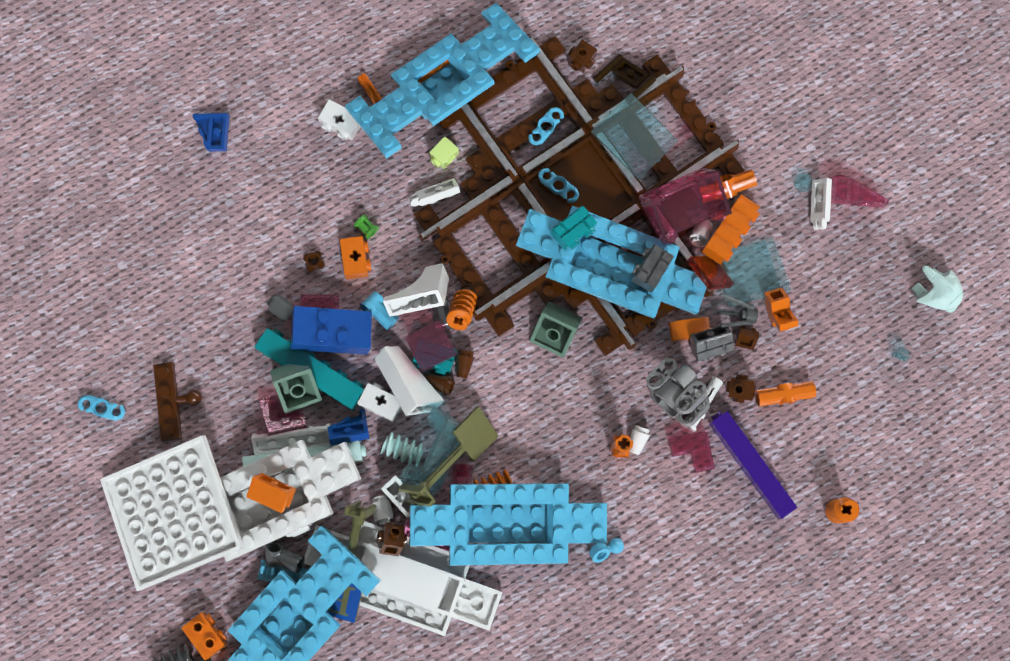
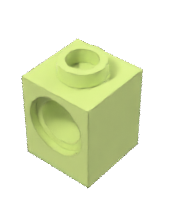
(443, 153)

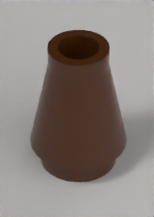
(464, 362)
(441, 382)

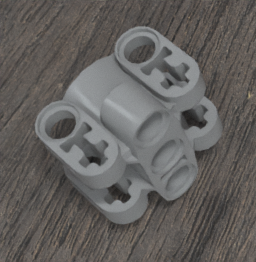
(678, 391)

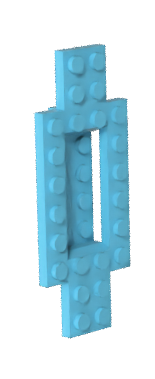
(607, 269)
(508, 515)

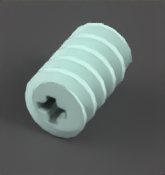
(402, 449)

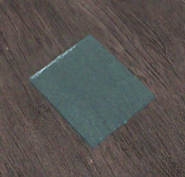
(634, 136)
(755, 270)

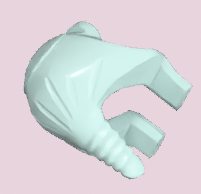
(946, 290)

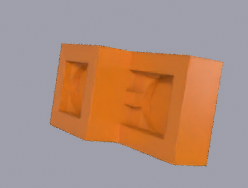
(682, 329)

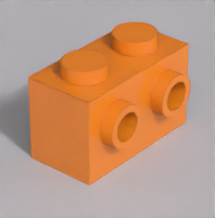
(205, 635)

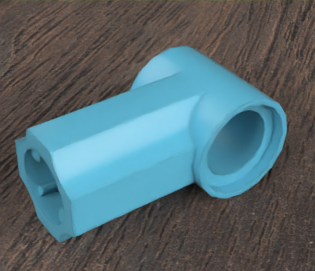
(375, 304)

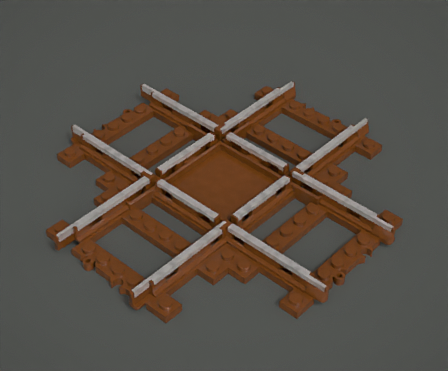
(584, 165)

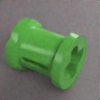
(366, 226)

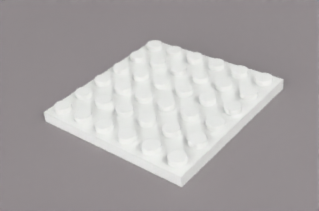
(171, 513)

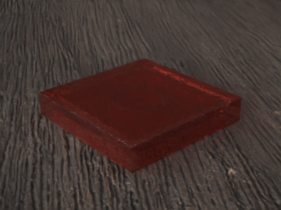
(710, 272)

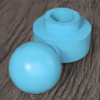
(601, 551)

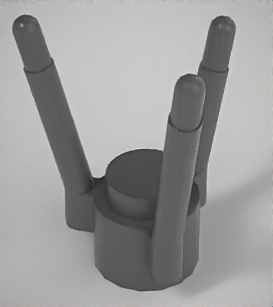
(748, 315)

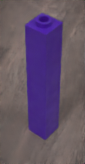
(752, 465)

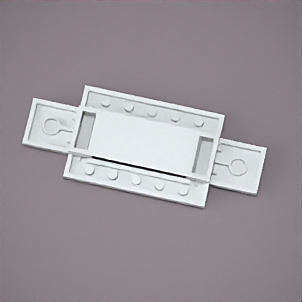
(313, 480)
(420, 591)

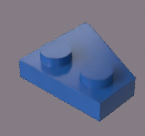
(213, 130)
(349, 429)

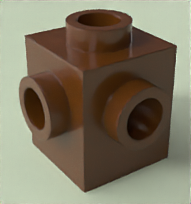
(582, 56)
(748, 388)
(391, 539)

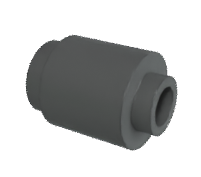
(280, 307)

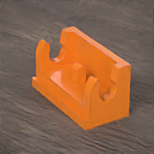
(271, 492)

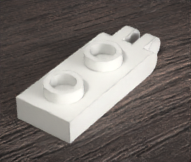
(434, 193)
(820, 203)

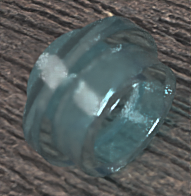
(803, 182)
(901, 354)

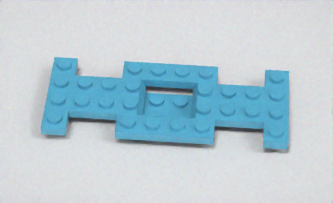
(449, 87)
(302, 620)

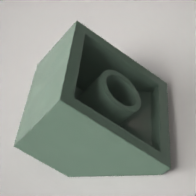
(555, 329)
(295, 386)

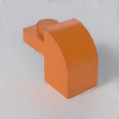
(778, 309)

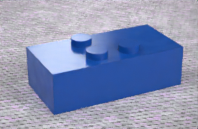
(330, 330)

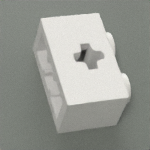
(334, 112)
(369, 402)
(397, 497)

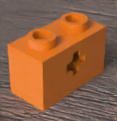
(349, 248)

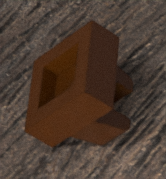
(747, 338)

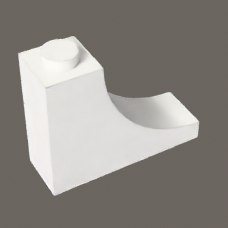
(424, 293)

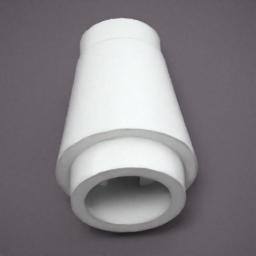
(639, 437)

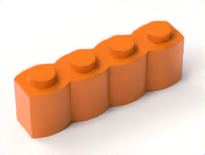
(730, 230)

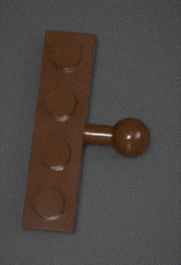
(169, 401)

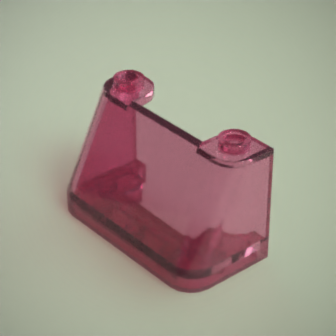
(685, 203)

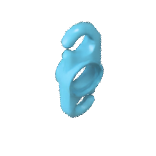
(546, 118)
(563, 192)
(94, 401)

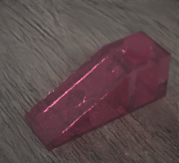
(851, 192)

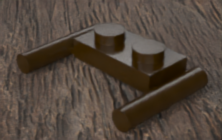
(627, 73)

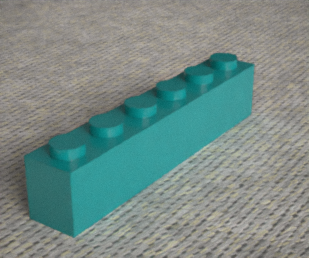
(328, 381)

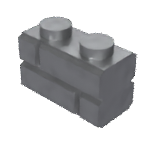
(652, 267)
(711, 343)

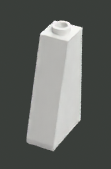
(407, 382)

